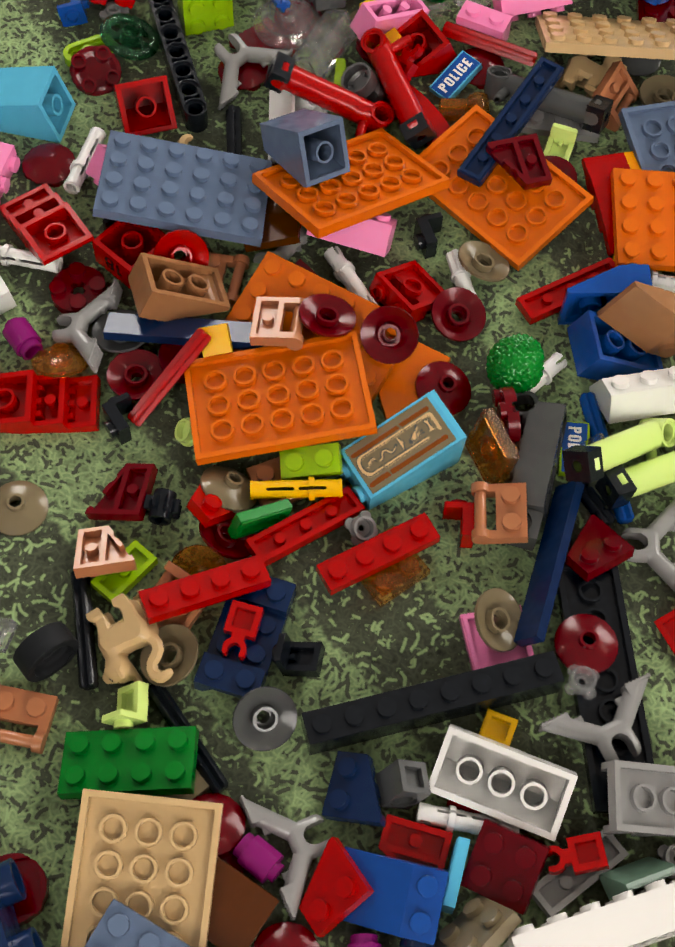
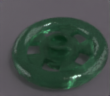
(130, 36)

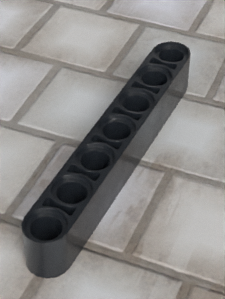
(179, 65)

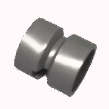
(363, 81)

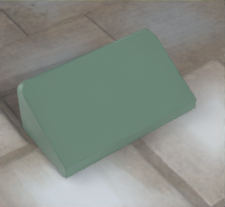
(635, 875)

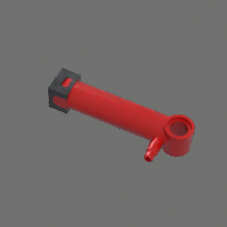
(319, 91)
(413, 122)

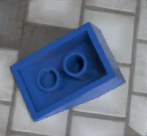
(600, 290)
(604, 352)
(405, 896)

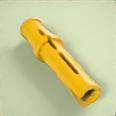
(333, 487)

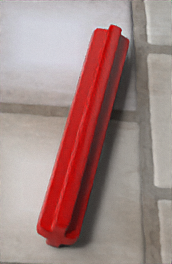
(490, 44)
(169, 377)

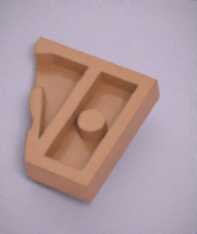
(100, 553)

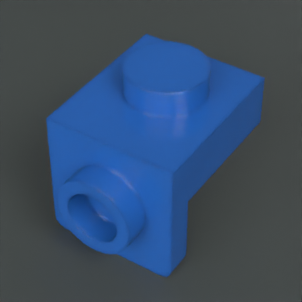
(73, 13)

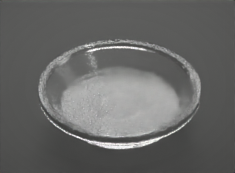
(285, 29)

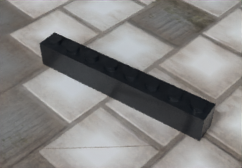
(431, 702)

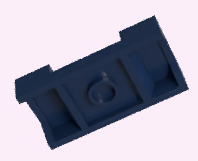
(236, 676)

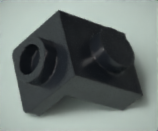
(424, 234)
(115, 423)
(298, 658)

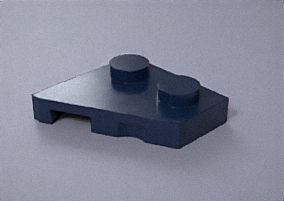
(353, 791)

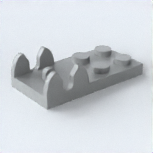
(640, 798)

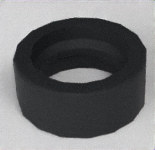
(45, 651)

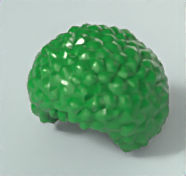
(515, 363)

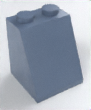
(307, 145)

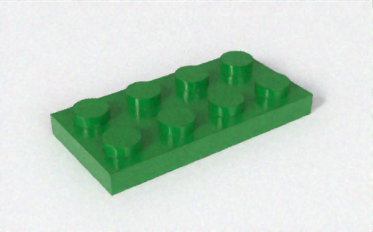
(130, 761)

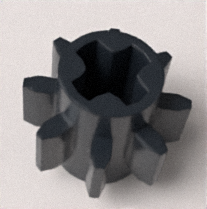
(162, 506)

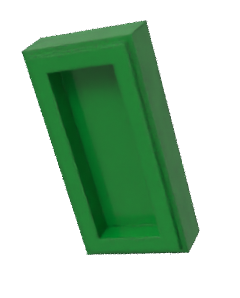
(259, 518)

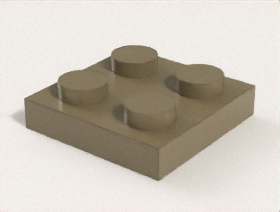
(479, 925)

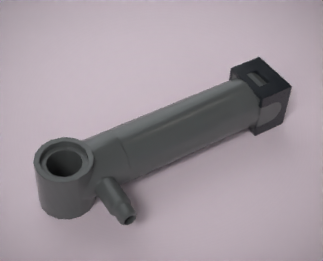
(591, 112)

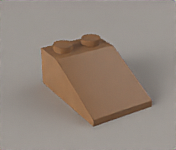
(175, 289)
(644, 317)

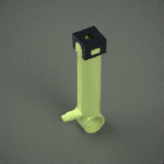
(591, 461)
(623, 483)

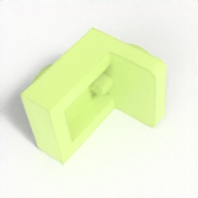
(561, 141)
(131, 707)

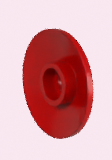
(183, 240)

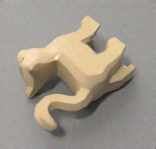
(585, 73)
(123, 637)

